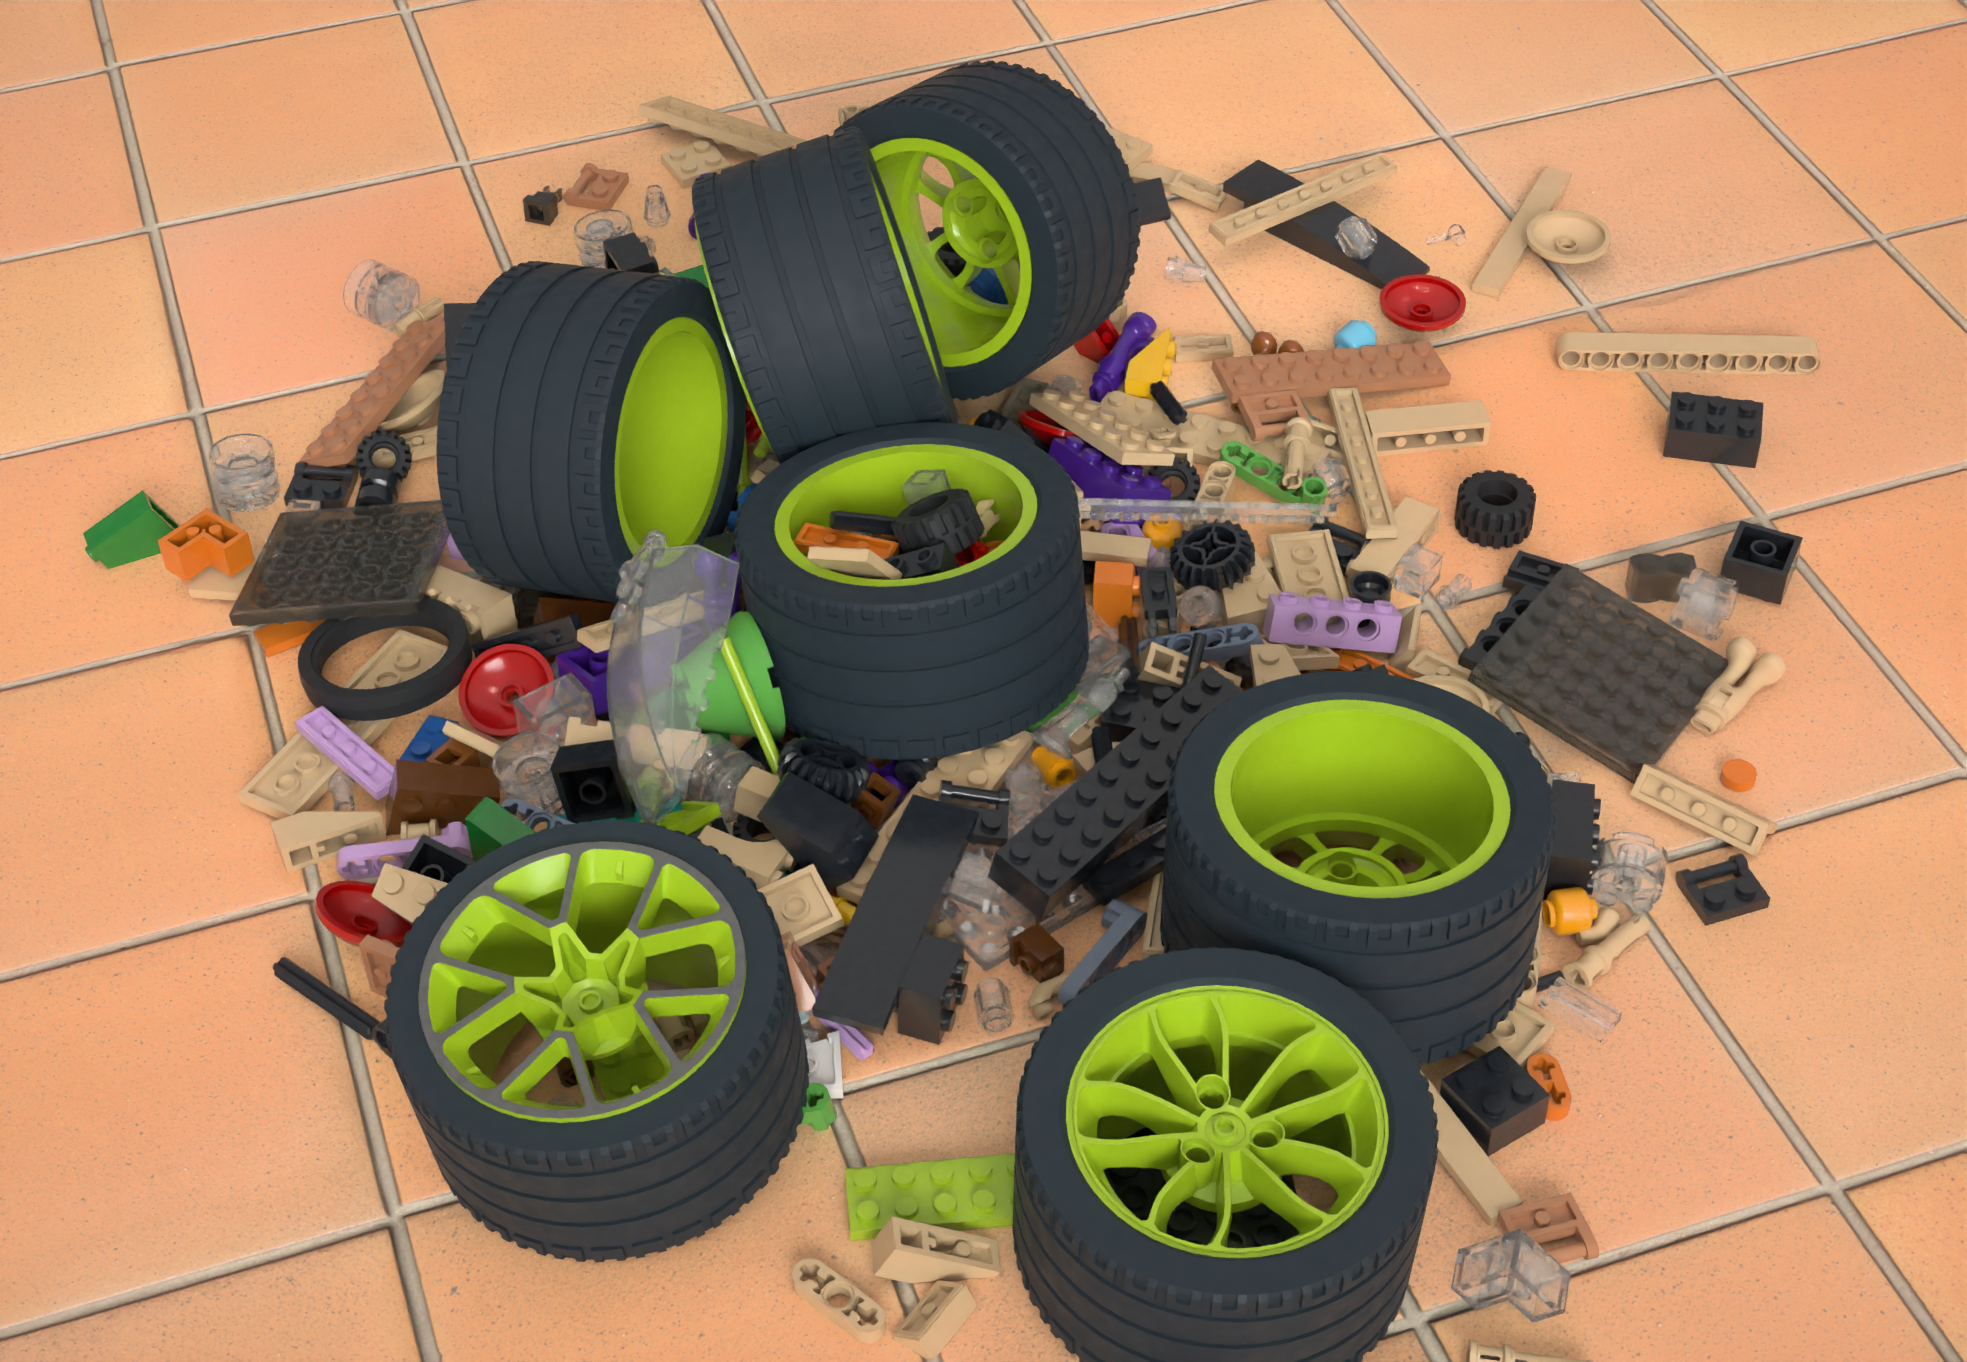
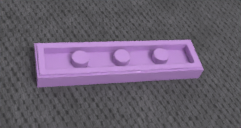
(347, 751)

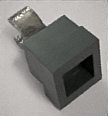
(542, 206)

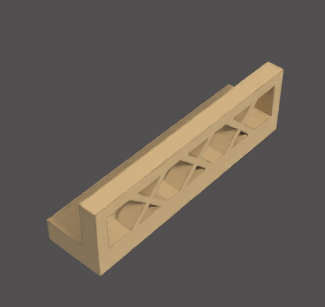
(1702, 808)

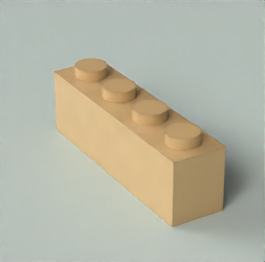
(1429, 427)
(1416, 525)

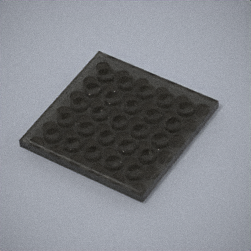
(344, 564)
(1599, 673)

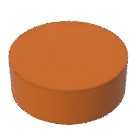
(1738, 775)

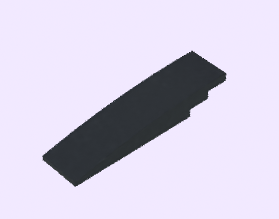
(1317, 228)
(894, 914)

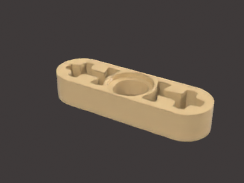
(843, 1316)

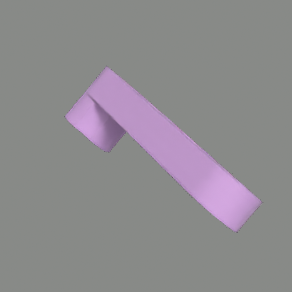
(453, 836)

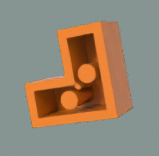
(206, 542)
(1115, 591)

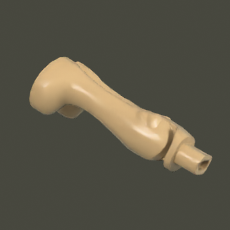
(1723, 701)

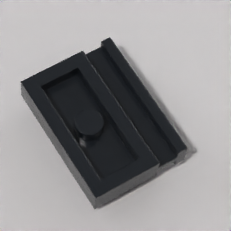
(1531, 571)

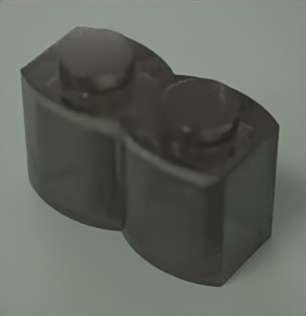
(1657, 577)

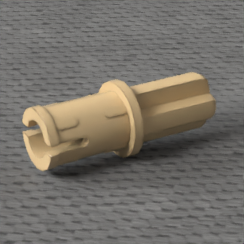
(424, 313)

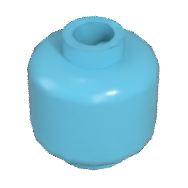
(1355, 335)

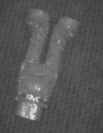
(1090, 702)

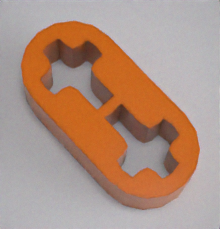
(1555, 1085)

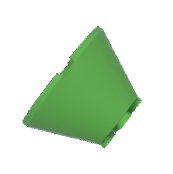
(725, 708)

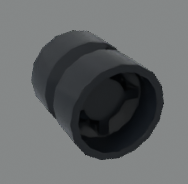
(378, 488)
(1370, 587)

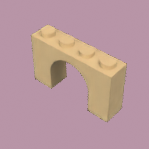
(761, 860)

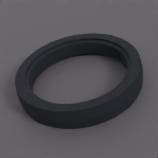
(394, 699)

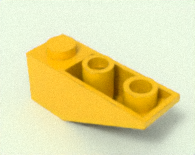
(1150, 366)

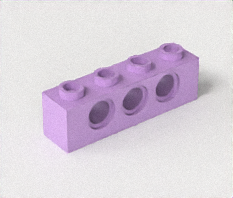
(1377, 636)

